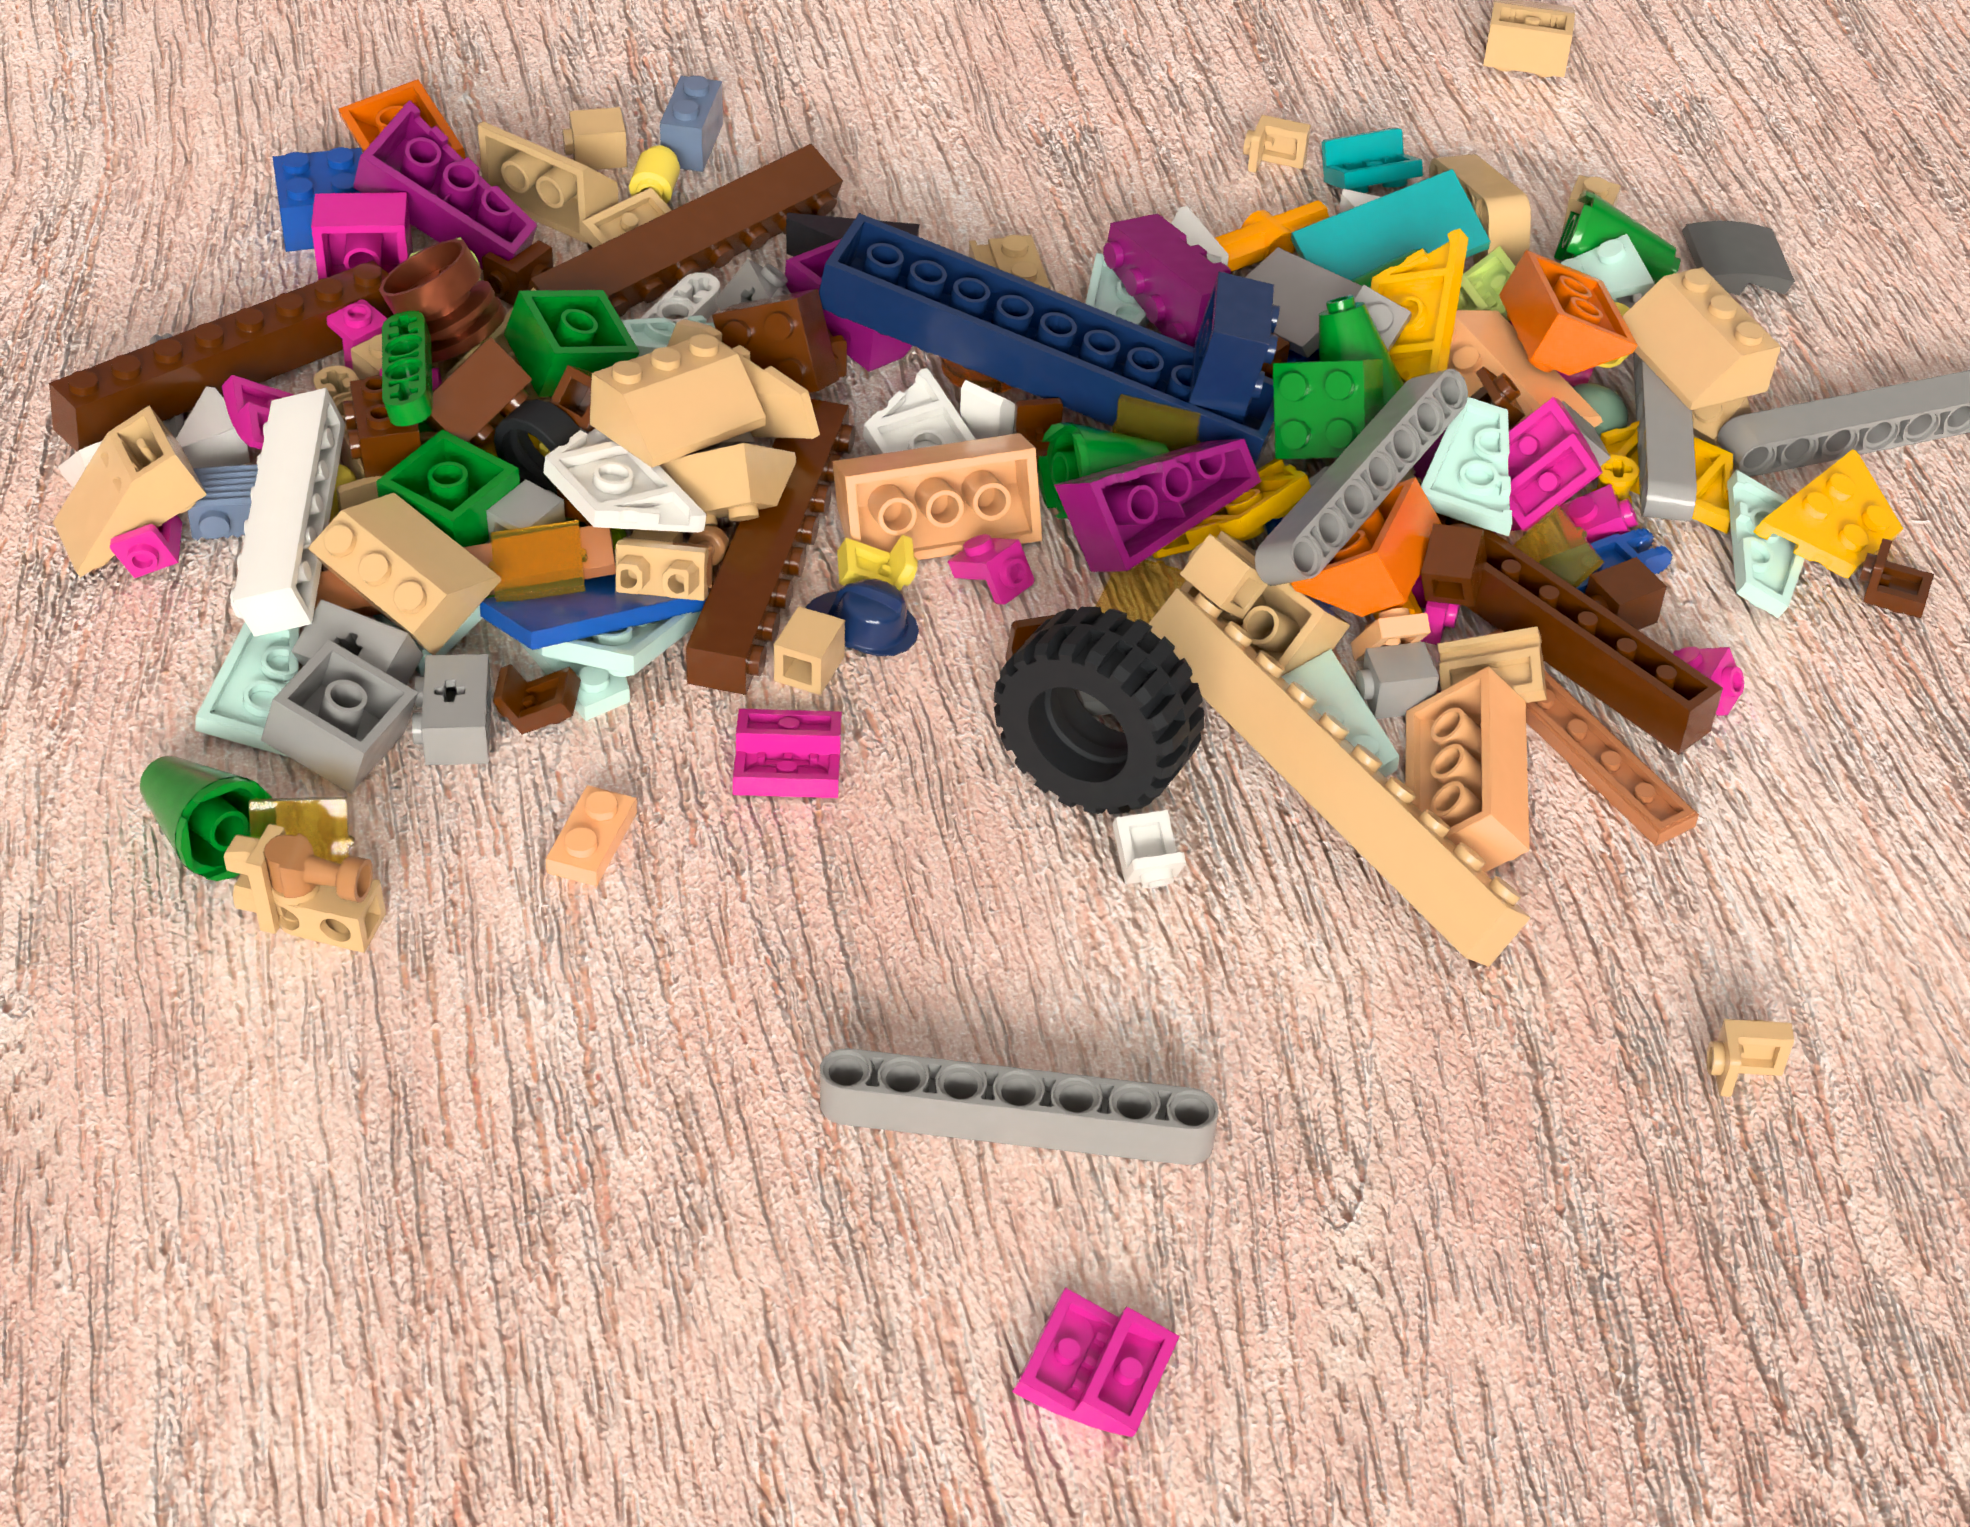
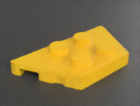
(1431, 291)
(1713, 470)
(1245, 516)
(1835, 517)

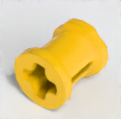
(1621, 474)

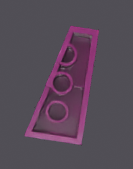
(442, 188)
(1163, 273)
(1148, 503)

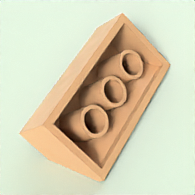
(1492, 342)
(941, 495)
(1472, 765)

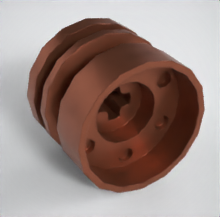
(448, 292)

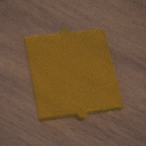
(1157, 422)
(1561, 547)
(538, 561)
(1141, 589)
(317, 818)

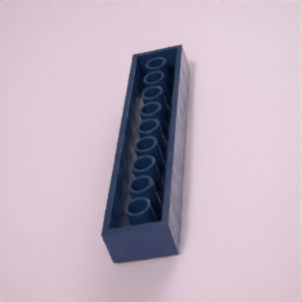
(1018, 331)

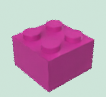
(360, 229)

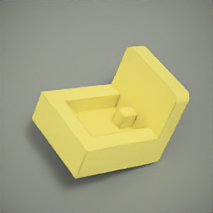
(863, 561)

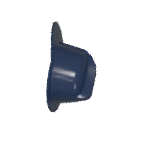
(872, 615)

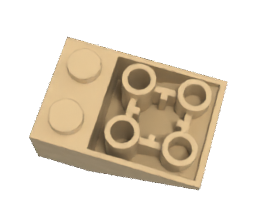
(1529, 37)
(130, 482)

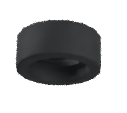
(544, 422)

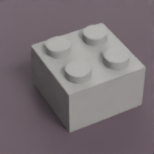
(339, 716)

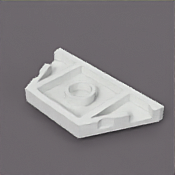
(916, 419)
(618, 488)

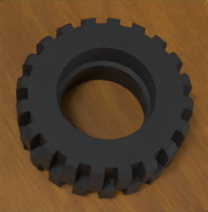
(1126, 672)

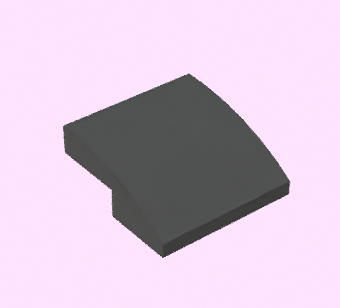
(1739, 255)

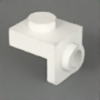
(1147, 849)

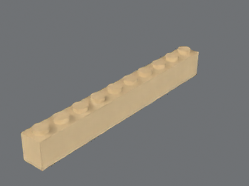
(1342, 781)

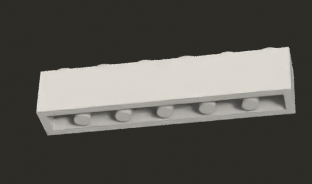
(288, 512)

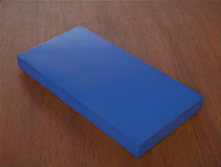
(581, 614)

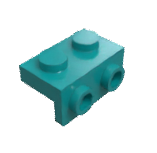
(1369, 160)

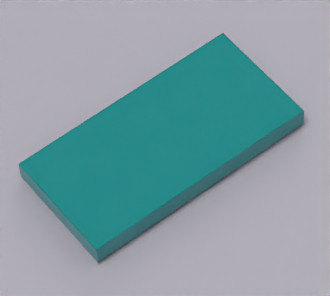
(1391, 227)

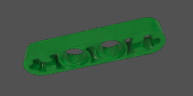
(407, 368)

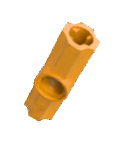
(1264, 233)

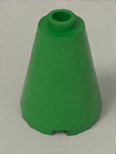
(1603, 222)
(1351, 334)
(1083, 451)
(199, 811)

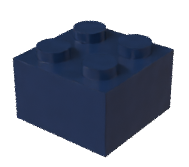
(1234, 344)

